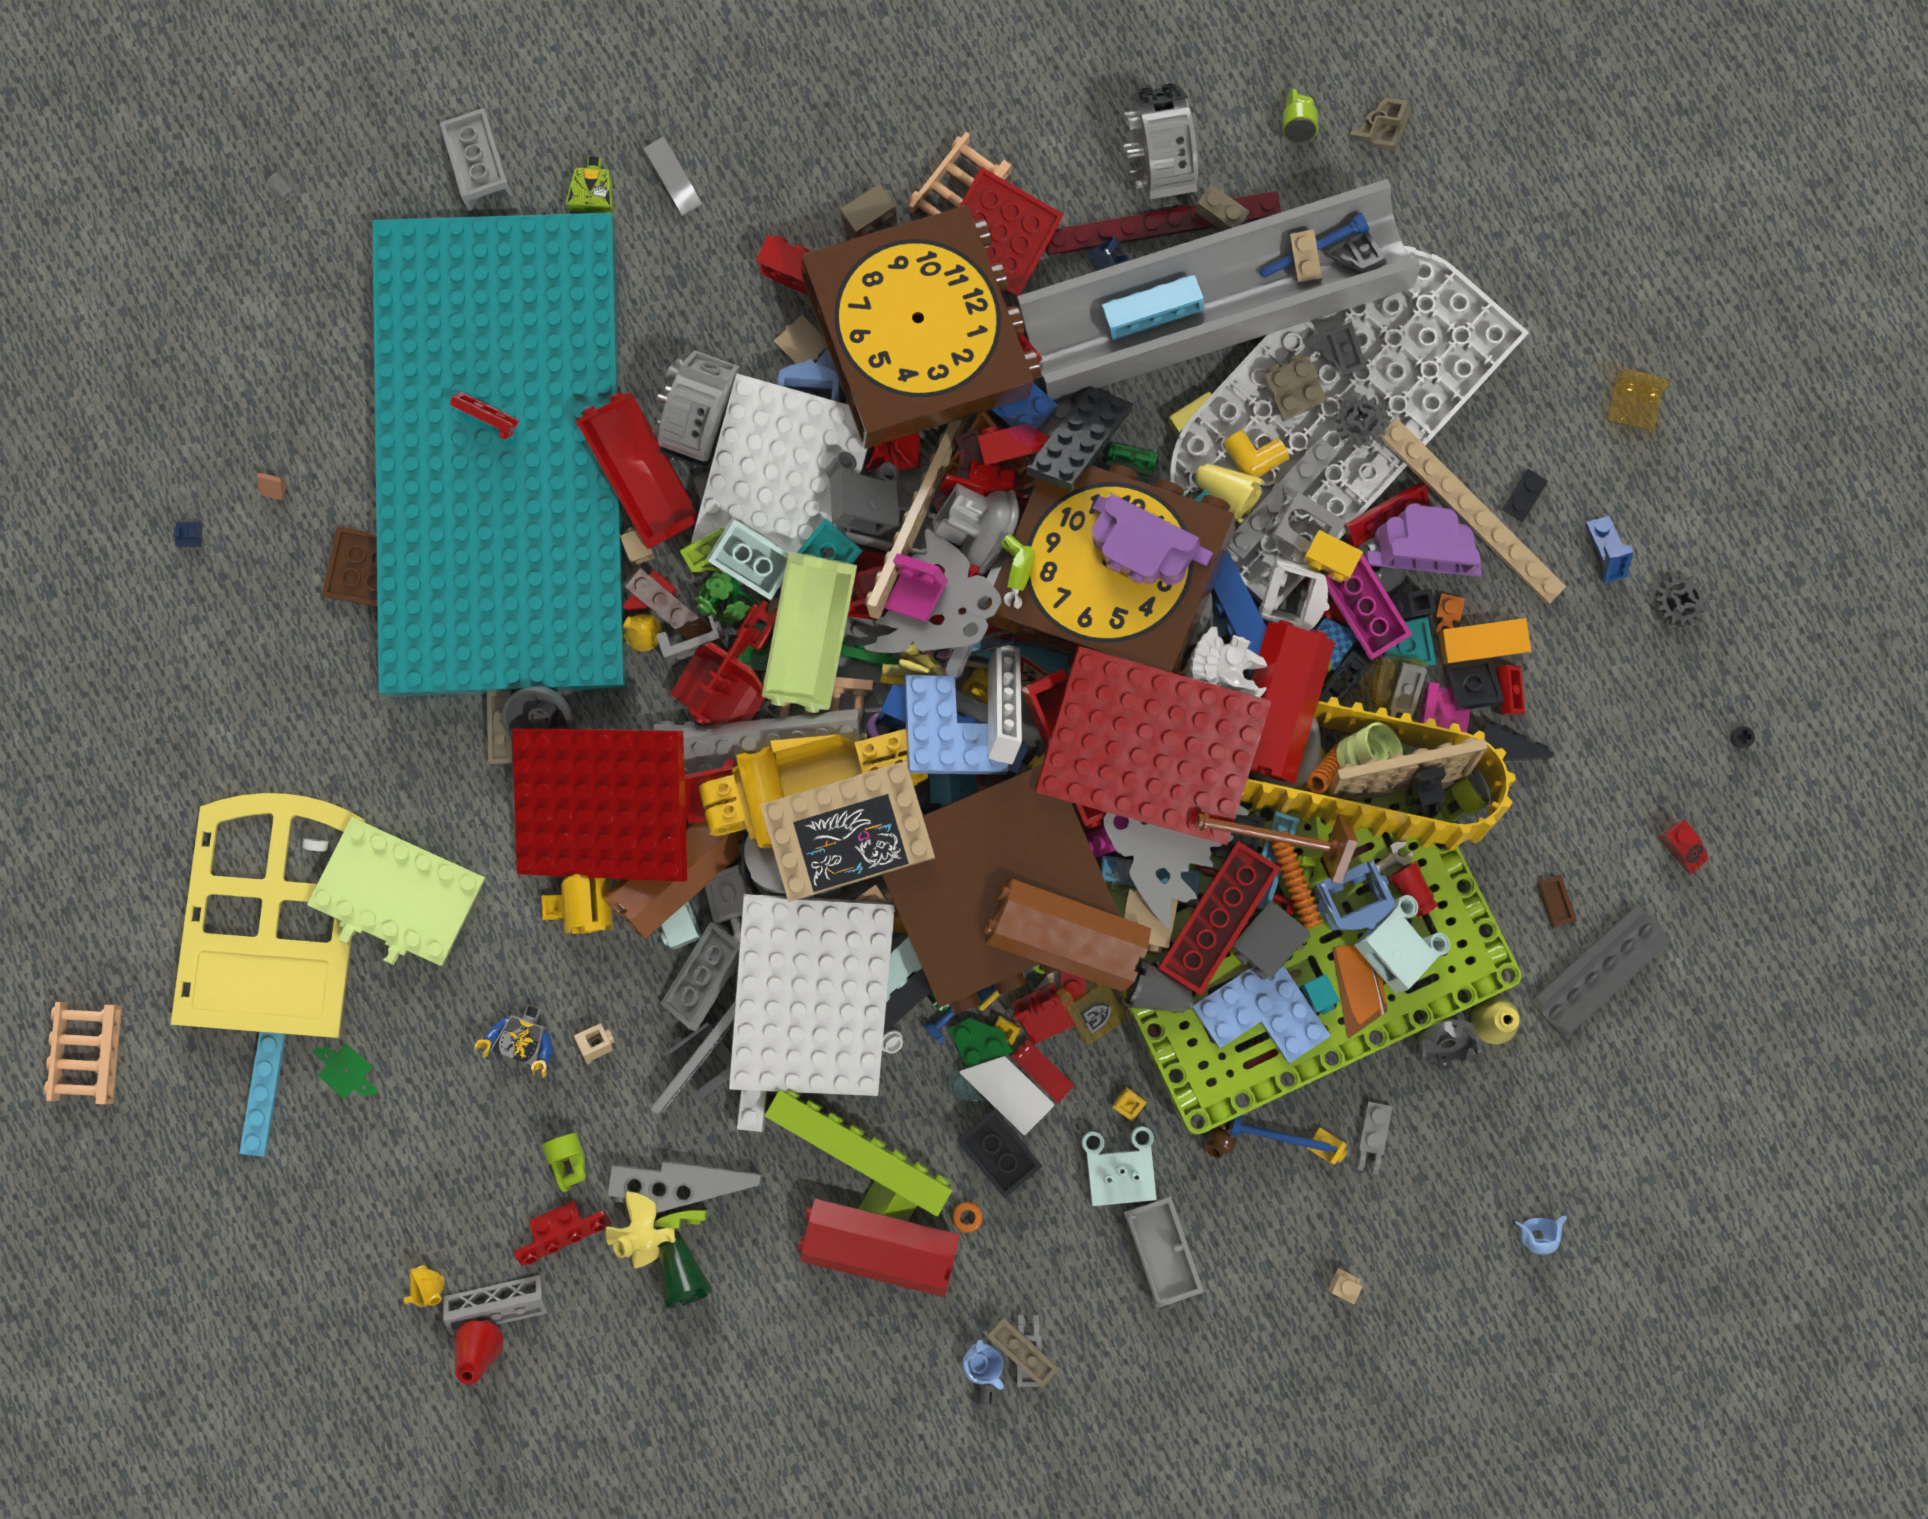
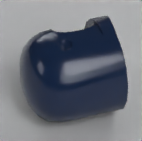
(1104, 256)

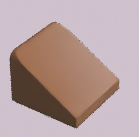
(271, 486)

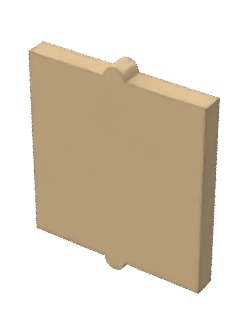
(801, 341)

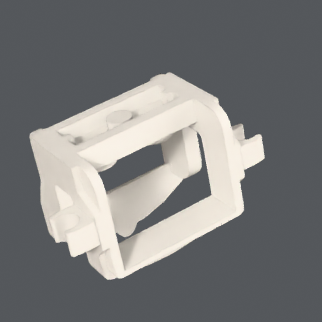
(1314, 600)

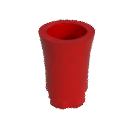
(1411, 882)

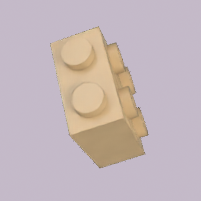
(1139, 912)

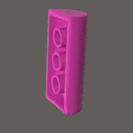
(1368, 610)

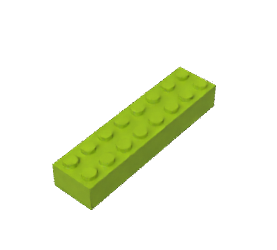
(860, 1152)

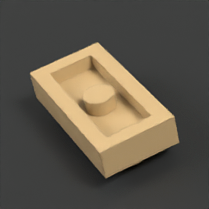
(1305, 255)

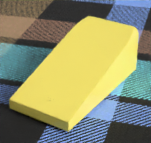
(1179, 419)

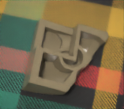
(1385, 124)

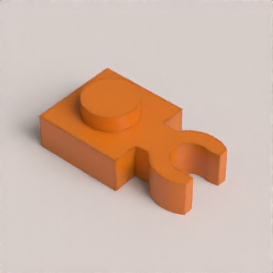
(1448, 610)

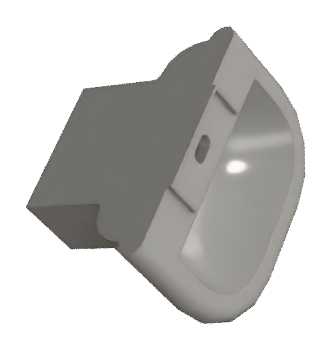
(978, 523)

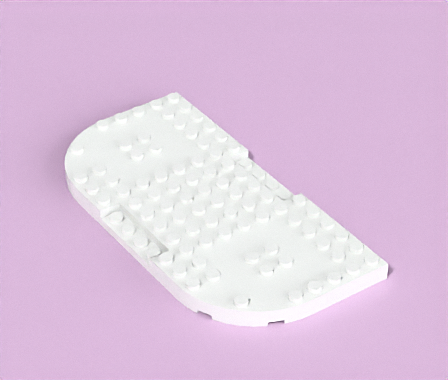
(1422, 361)

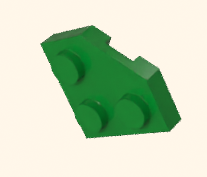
(980, 1041)

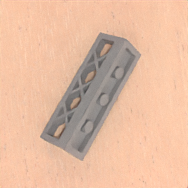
(495, 1310)

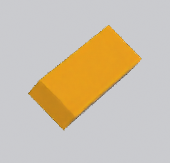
(1484, 641)

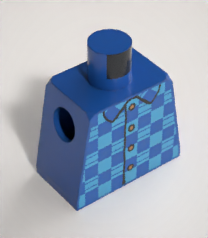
(1343, 639)

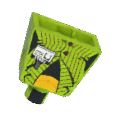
(591, 189)

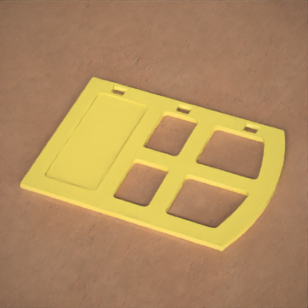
(260, 979)

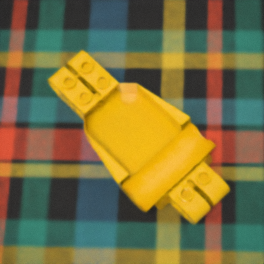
(792, 768)

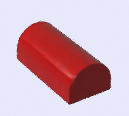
(1512, 689)

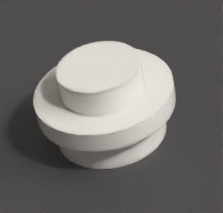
(892, 1041)

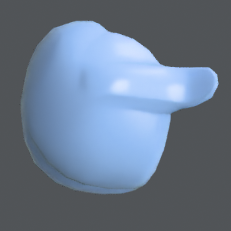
(1551, 1230)
(983, 1365)

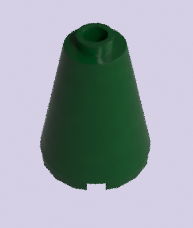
(681, 1275)

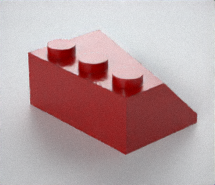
(1010, 442)

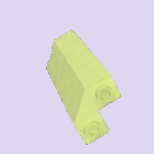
(808, 631)

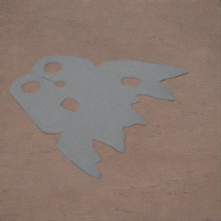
(958, 593)
(1156, 849)

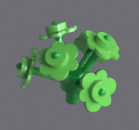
(721, 587)

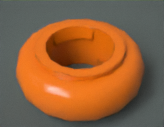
(967, 1227)

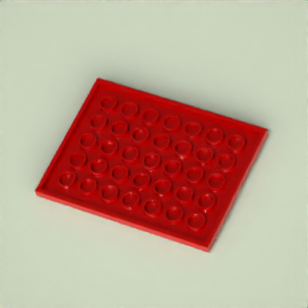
(1151, 744)
(600, 803)

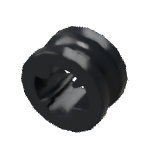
(1748, 731)

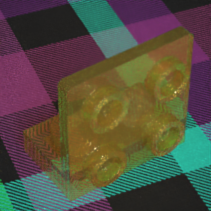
(1636, 399)
(1386, 677)

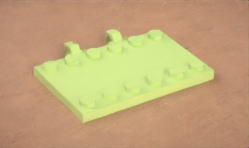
(395, 893)

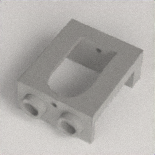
(1280, 527)
(685, 650)

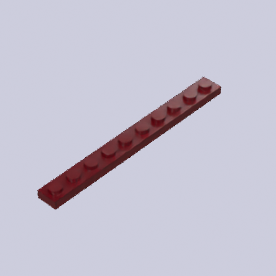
(1152, 224)

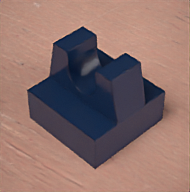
(188, 534)

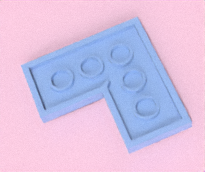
(935, 738)
(1275, 1004)

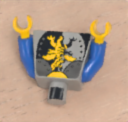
(520, 1040)

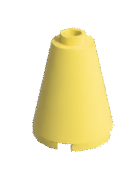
(1231, 486)
(1495, 1019)

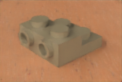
(1294, 387)

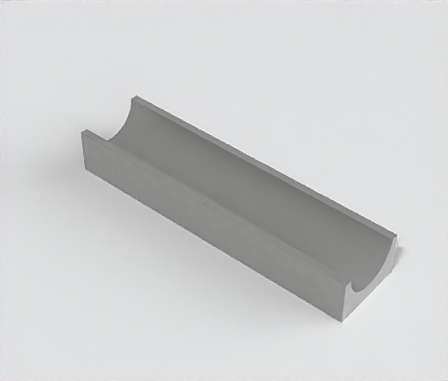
(1239, 305)

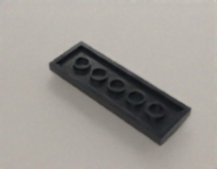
(1079, 439)

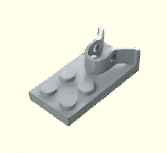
(474, 156)
(703, 976)

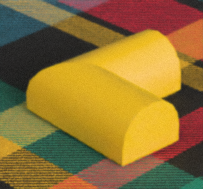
(1255, 461)

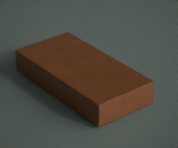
(1556, 901)

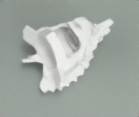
(1223, 663)

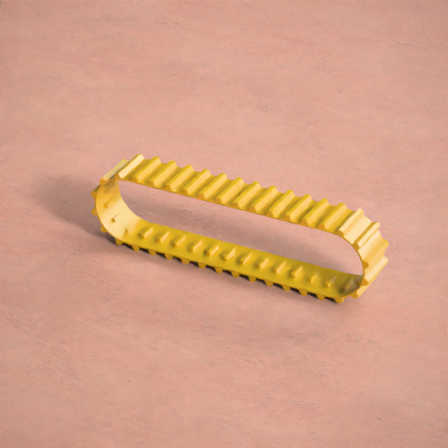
(1383, 820)

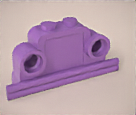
(1426, 541)
(1144, 543)

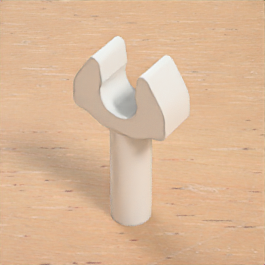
(1394, 858)

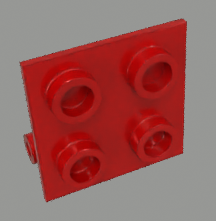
(1042, 1013)

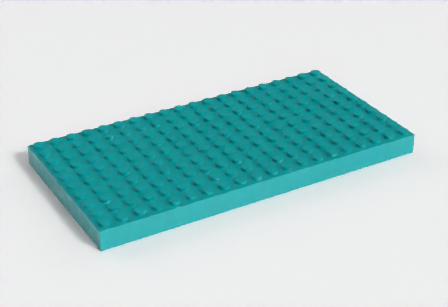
(489, 547)

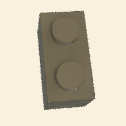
(1221, 209)
(868, 211)

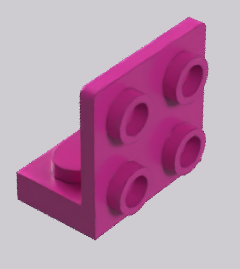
(916, 588)
(1439, 706)

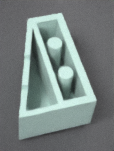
(902, 963)

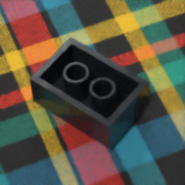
(999, 1153)

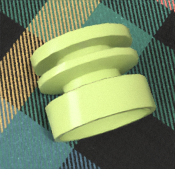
(1369, 743)

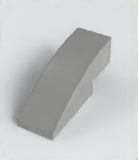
(672, 176)

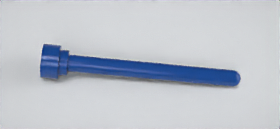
(1356, 225)

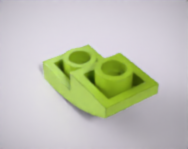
(674, 1220)

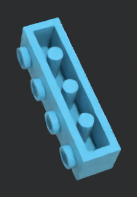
(1153, 307)

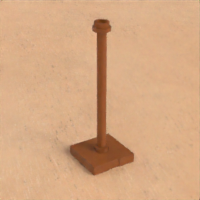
(1336, 853)

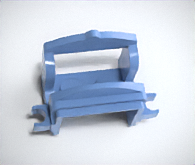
(811, 377)
(1361, 918)

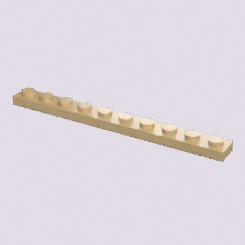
(1471, 511)
(914, 518)

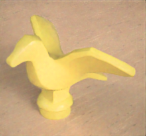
(914, 664)
(640, 1236)

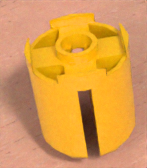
(583, 906)

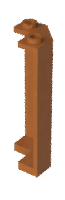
(650, 903)
(1068, 935)

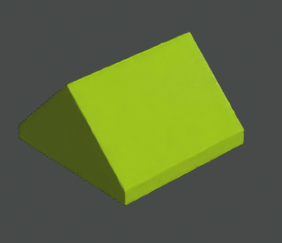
(887, 1203)

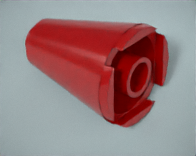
(476, 1349)

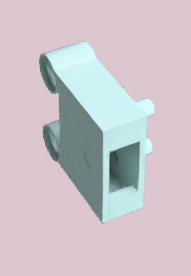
(1398, 949)
(1120, 1175)

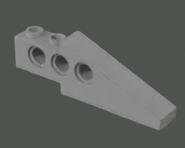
(701, 1180)

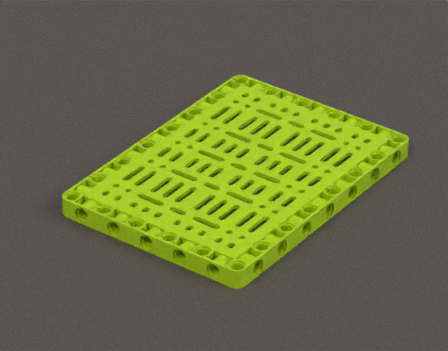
(1435, 1001)

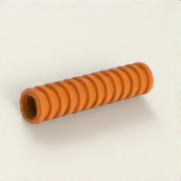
(1325, 771)
(1296, 884)

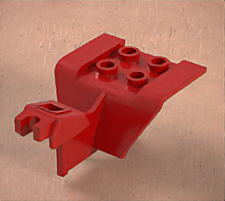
(718, 684)

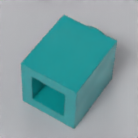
(1320, 994)

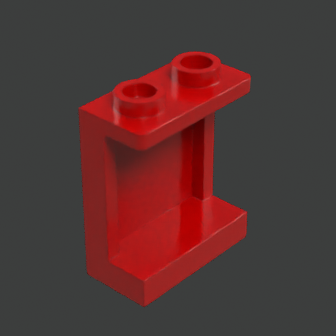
(693, 802)

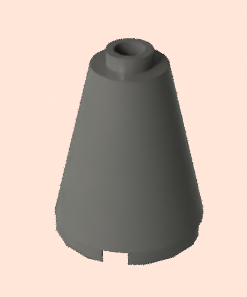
(1157, 991)

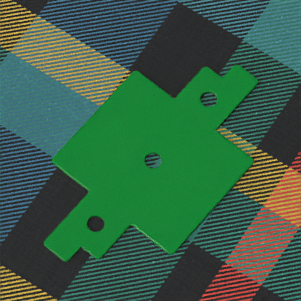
(345, 1082)

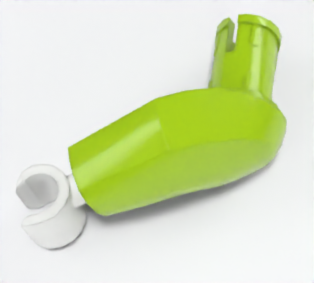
(1021, 568)

